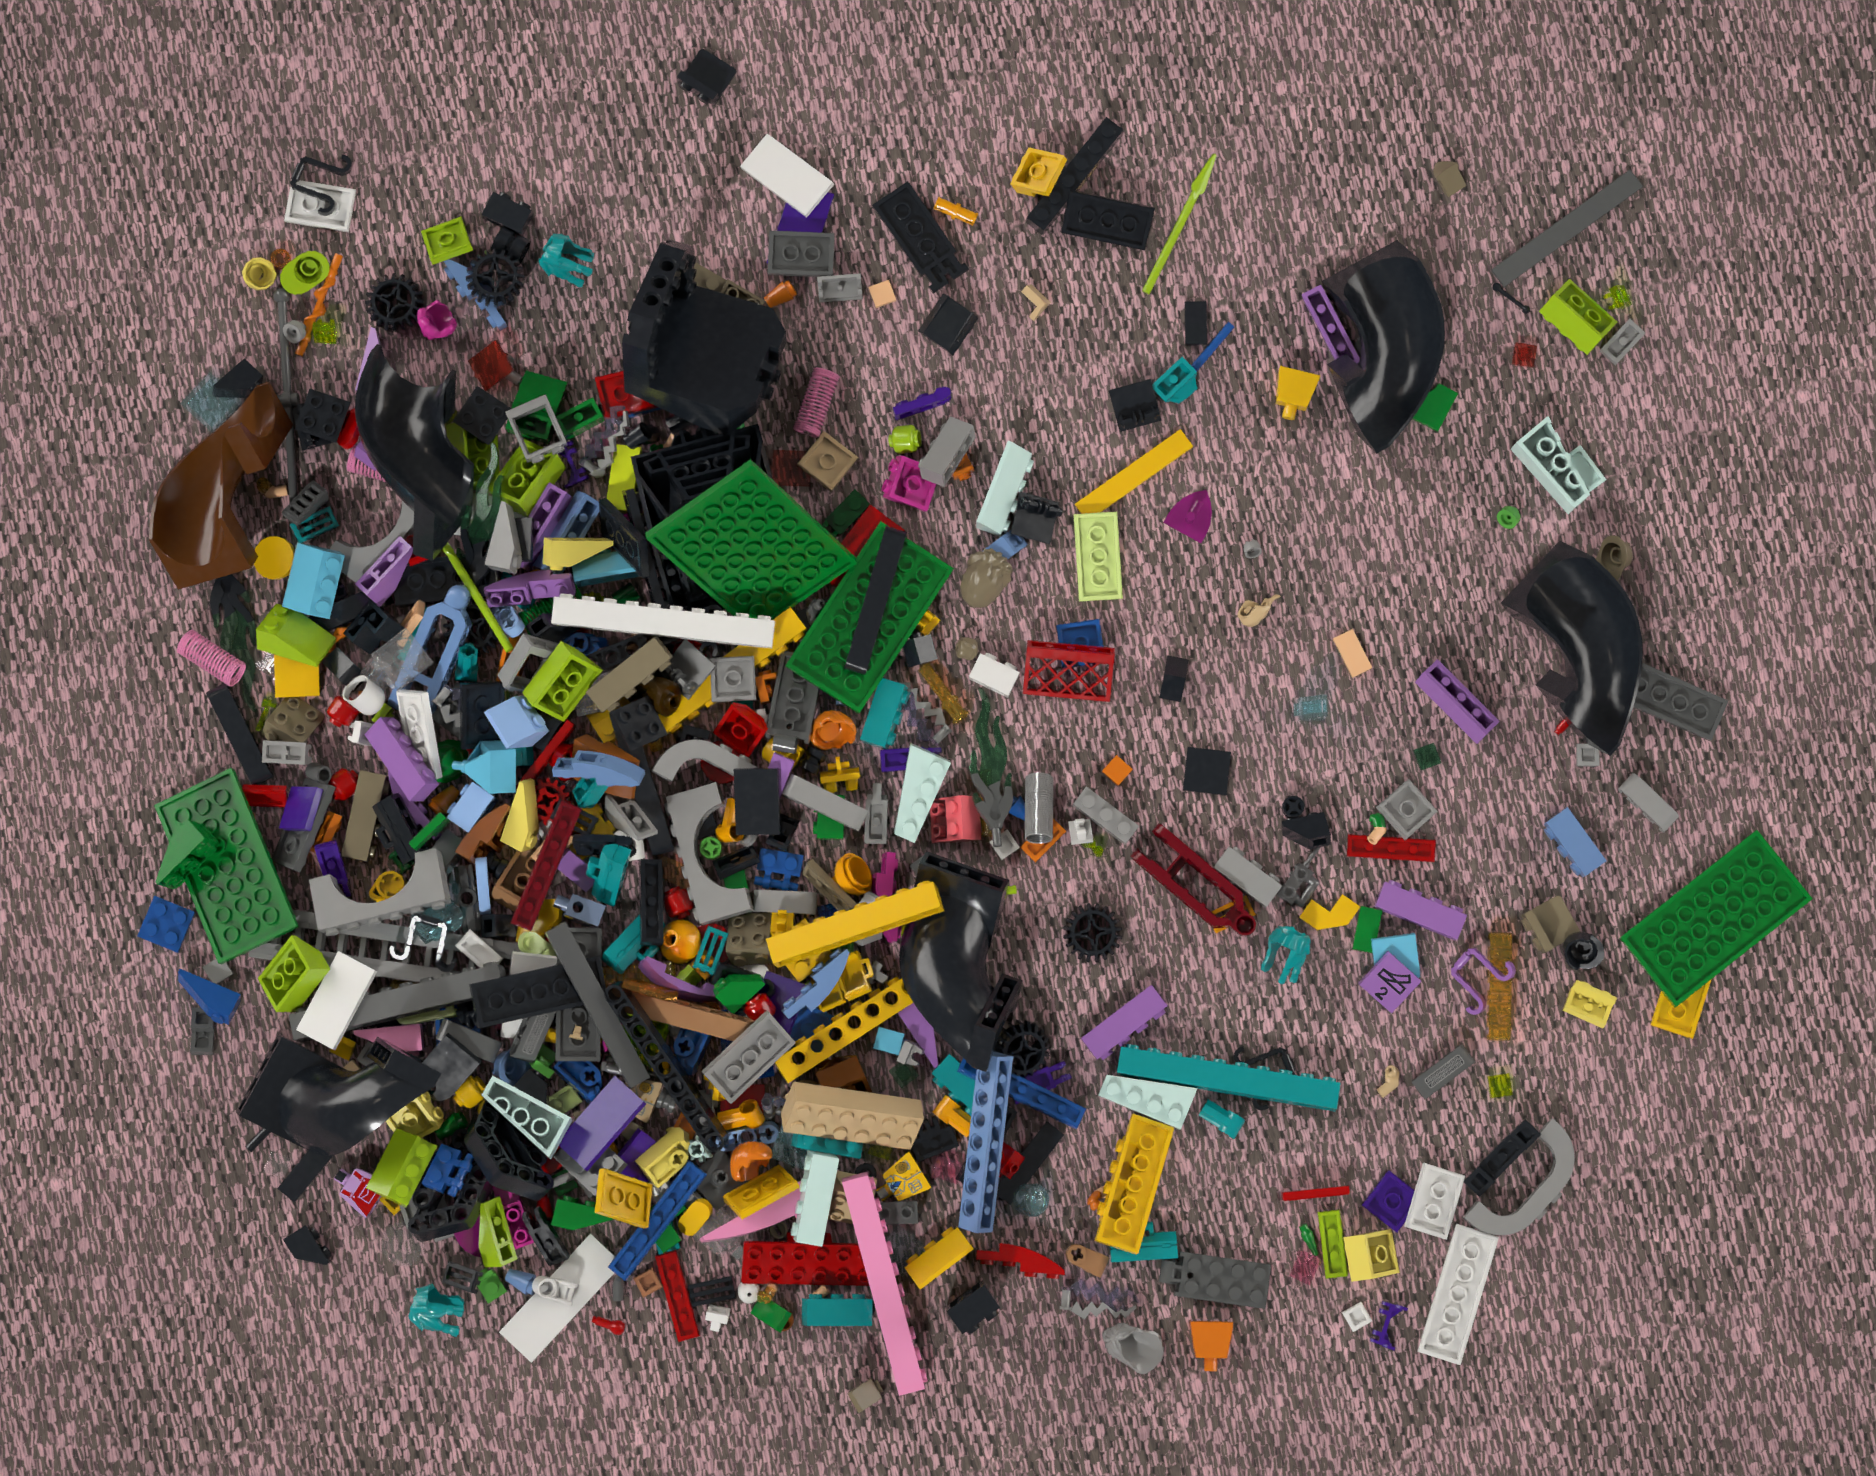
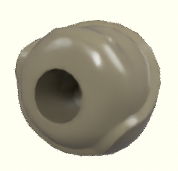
(966, 648)

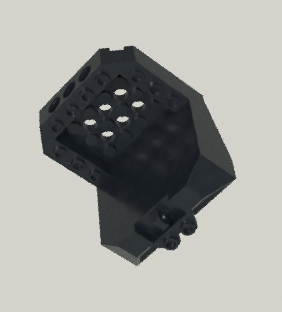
(699, 348)
(679, 474)

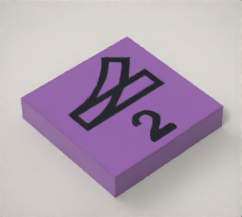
(1389, 982)

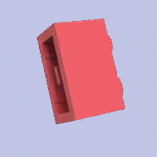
(954, 820)

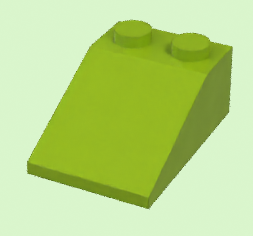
(293, 636)

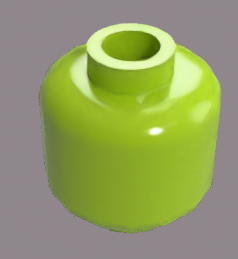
(905, 439)

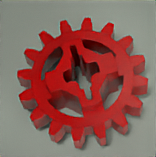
(542, 788)

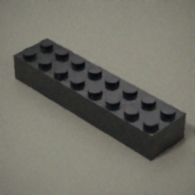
(973, 1307)

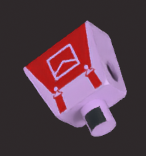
(355, 1190)

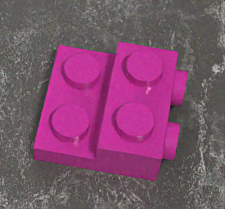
(907, 485)

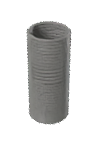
(1039, 808)

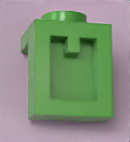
(544, 1061)
(491, 1285)

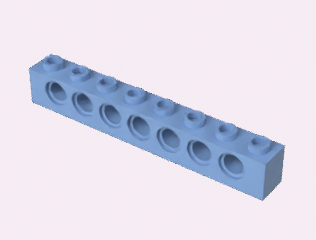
(985, 1145)

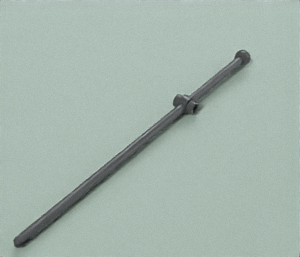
(287, 398)

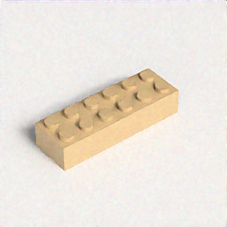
(852, 1115)

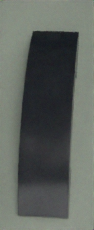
(346, 611)
(1502, 1157)

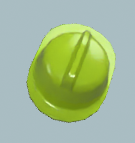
(304, 272)

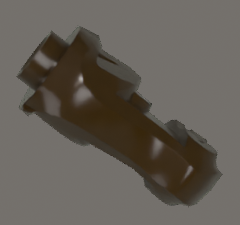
(663, 694)

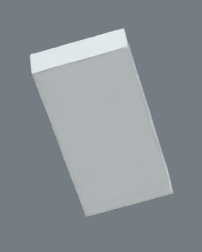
(477, 949)

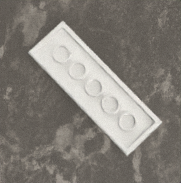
(1458, 1294)
(543, 1318)

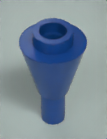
(1018, 808)

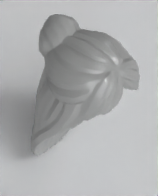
(1134, 1347)

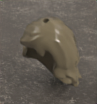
(985, 578)

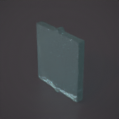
(903, 1246)

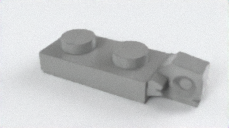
(876, 817)

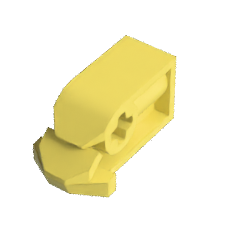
(665, 1156)

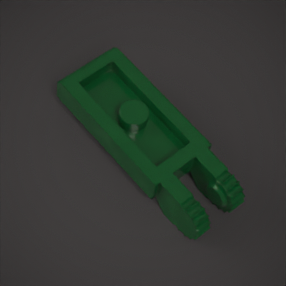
(846, 513)

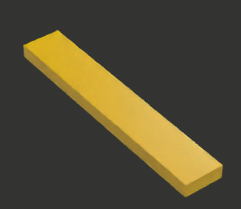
(1135, 474)

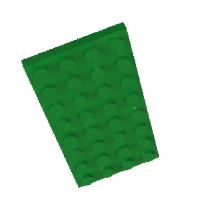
(827, 643)
(237, 885)
(1715, 918)

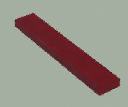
(546, 865)

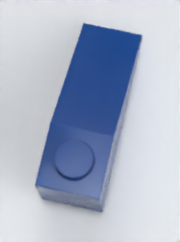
(214, 999)

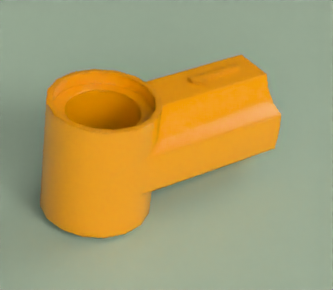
(727, 829)
(951, 1113)
(747, 1115)

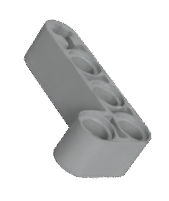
(824, 802)

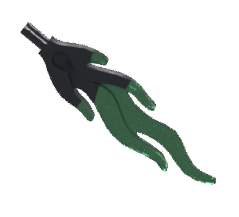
(478, 533)
(236, 620)

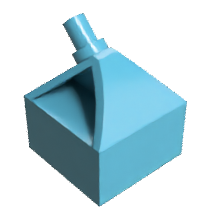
(491, 767)

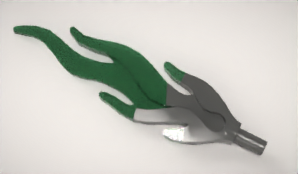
(987, 780)

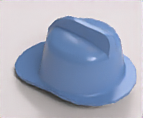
(509, 1068)

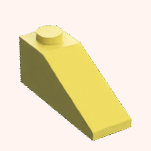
(570, 551)
(522, 821)

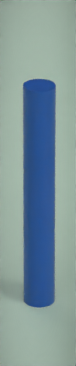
(1212, 346)

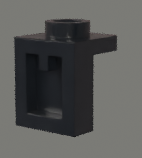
(694, 732)

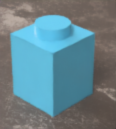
(889, 1041)

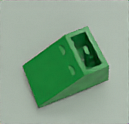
(538, 424)
(185, 852)
(575, 1215)

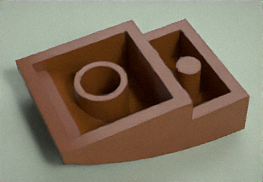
(588, 743)
(484, 835)

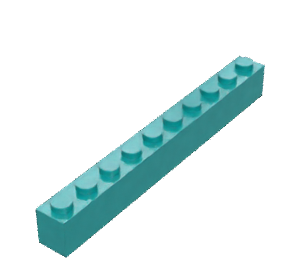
(1228, 1078)

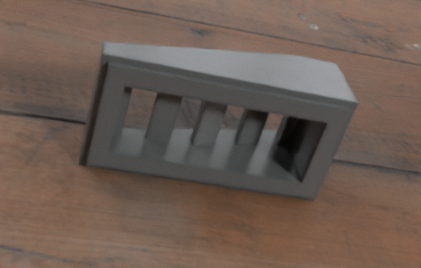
(311, 491)

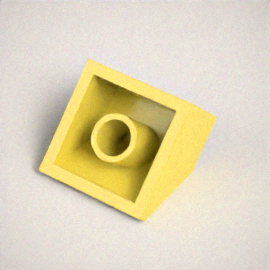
(1371, 1255)

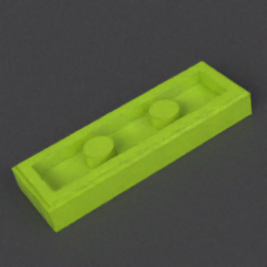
(1332, 1244)

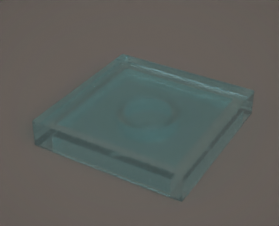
(206, 407)

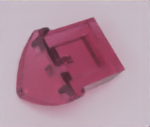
(946, 1169)
(1305, 1267)

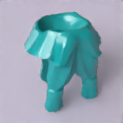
(555, 264)
(1297, 942)
(431, 1305)

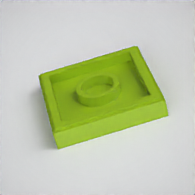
(446, 240)

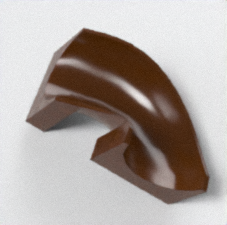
(192, 508)

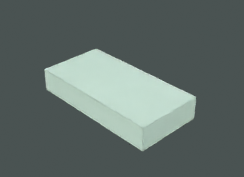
(1586, 468)

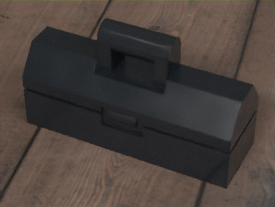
(400, 825)

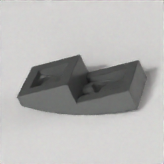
(202, 1033)

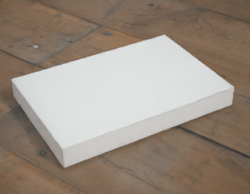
(304, 208)
(1434, 1201)

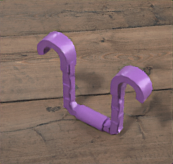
(1465, 957)

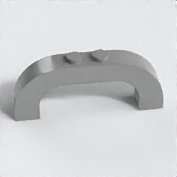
(720, 757)
(1547, 1191)

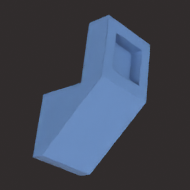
(1008, 544)

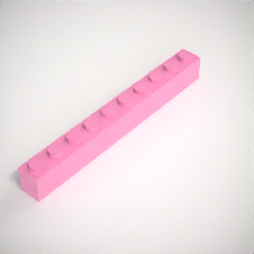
(883, 1283)

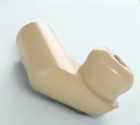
(1391, 1081)

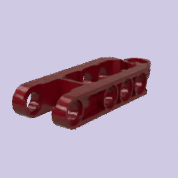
(1236, 918)

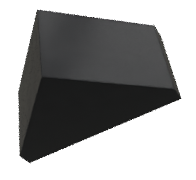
(342, 667)
(1174, 678)
(788, 830)

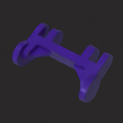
(574, 477)
(1384, 1339)

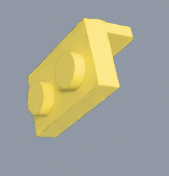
(1589, 1003)

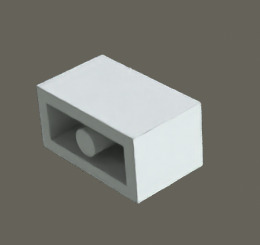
(994, 675)

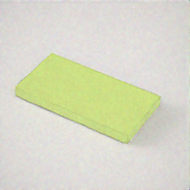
(1098, 556)

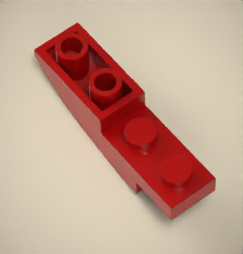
(1029, 1260)

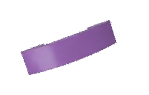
(655, 970)

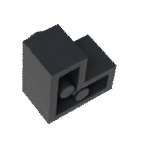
(372, 626)

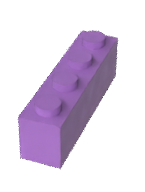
(1329, 324)
(546, 516)
(1457, 701)
(401, 759)
(1420, 910)
(1124, 1022)

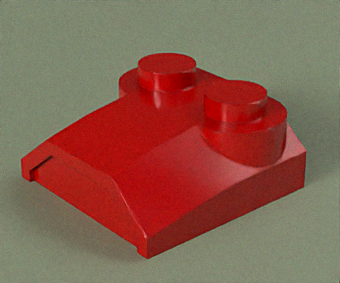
(741, 729)

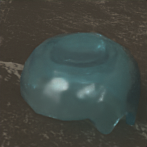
(1031, 1200)

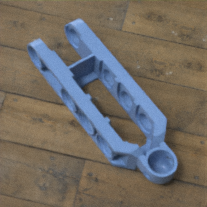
(455, 608)

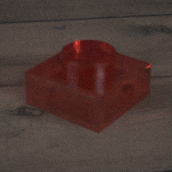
(1524, 355)

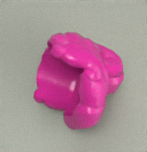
(436, 320)

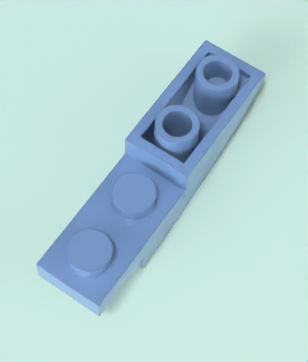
(459, 272)
(604, 767)
(825, 977)

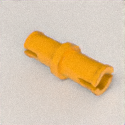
(955, 211)

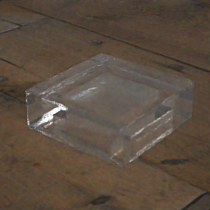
(277, 1165)

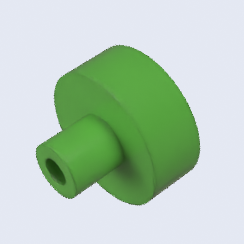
(1508, 517)

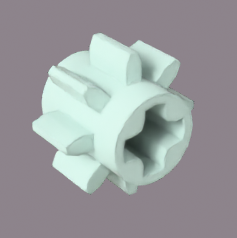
(694, 1150)

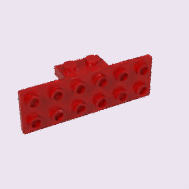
(803, 1263)

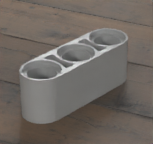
(1652, 805)
(792, 901)

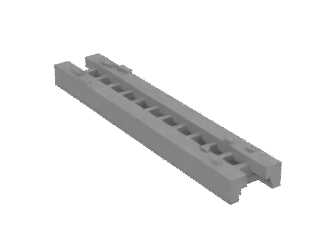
(388, 934)

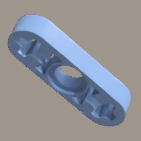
(508, 617)
(483, 886)
(764, 1138)

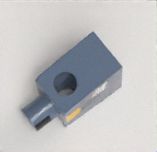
(590, 911)

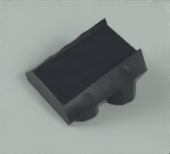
(948, 324)

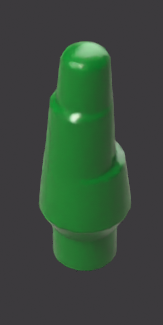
(1308, 1238)

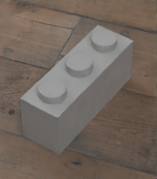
(947, 451)
(1105, 815)
(1248, 876)

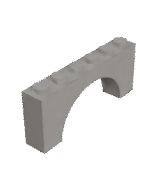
(361, 558)
(688, 814)
(423, 891)

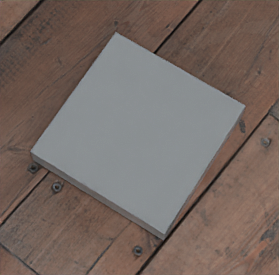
(733, 679)
(1406, 809)

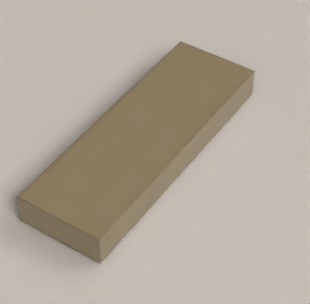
(828, 886)

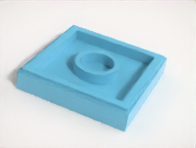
(1401, 946)

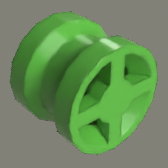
(710, 844)

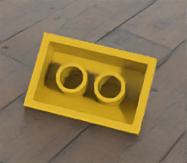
(938, 1257)

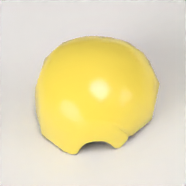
(253, 270)

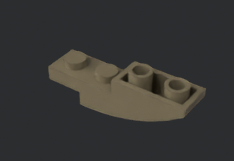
(712, 281)

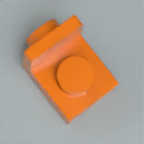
(964, 469)
(765, 690)

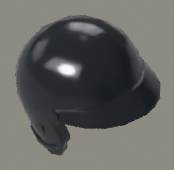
(1583, 950)

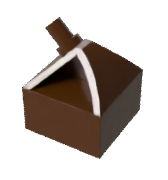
(843, 1073)

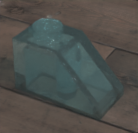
(1311, 708)

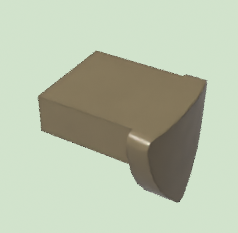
(1449, 177)

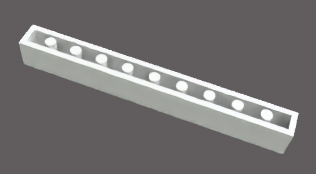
(663, 622)

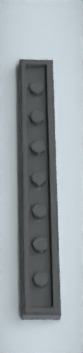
(1566, 228)
(596, 1004)

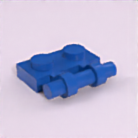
(782, 863)
(443, 1167)

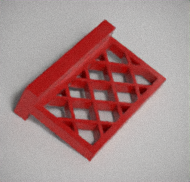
(1066, 653)

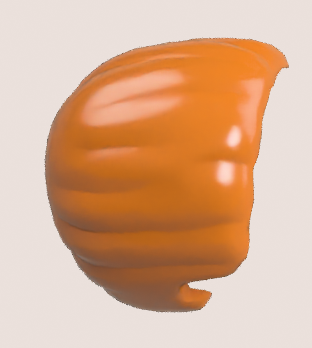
(832, 730)
(748, 1158)

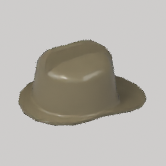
(1615, 555)

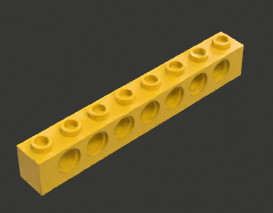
(791, 1071)

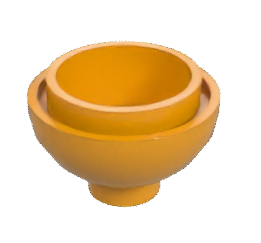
(853, 874)
(686, 943)

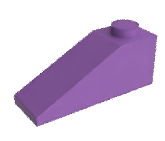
(384, 575)
(921, 1031)

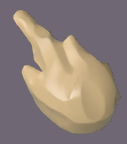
(1252, 613)

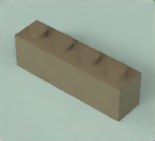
(630, 674)
(363, 820)

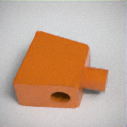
(1211, 1341)

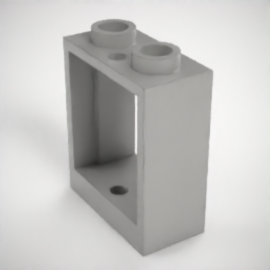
(529, 408)
(526, 645)

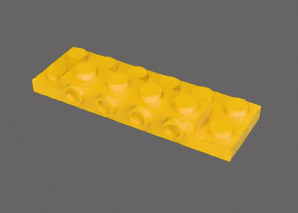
(1133, 1183)

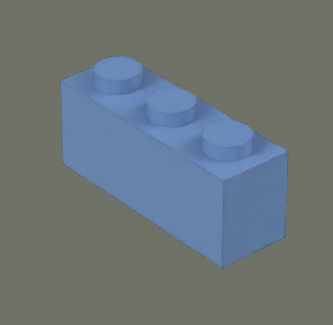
(1574, 843)

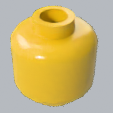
(470, 1092)

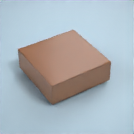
(648, 1282)

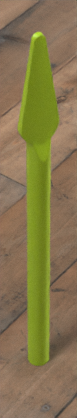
(1198, 187)
(448, 550)

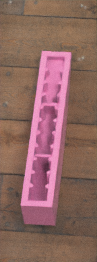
(764, 1218)

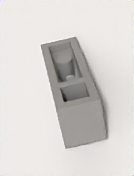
(504, 548)
(628, 817)

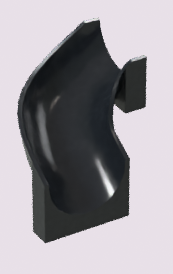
(1399, 339)
(410, 449)
(1597, 636)
(946, 960)
(326, 1105)

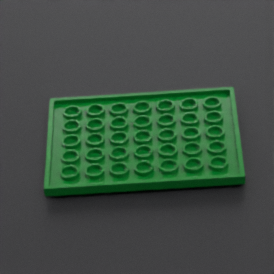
(751, 545)

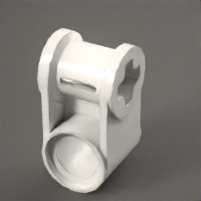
(558, 1290)

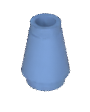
(521, 1280)

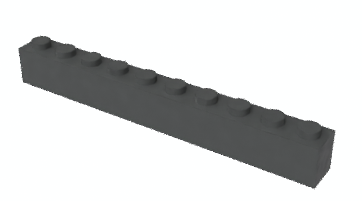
(411, 998)

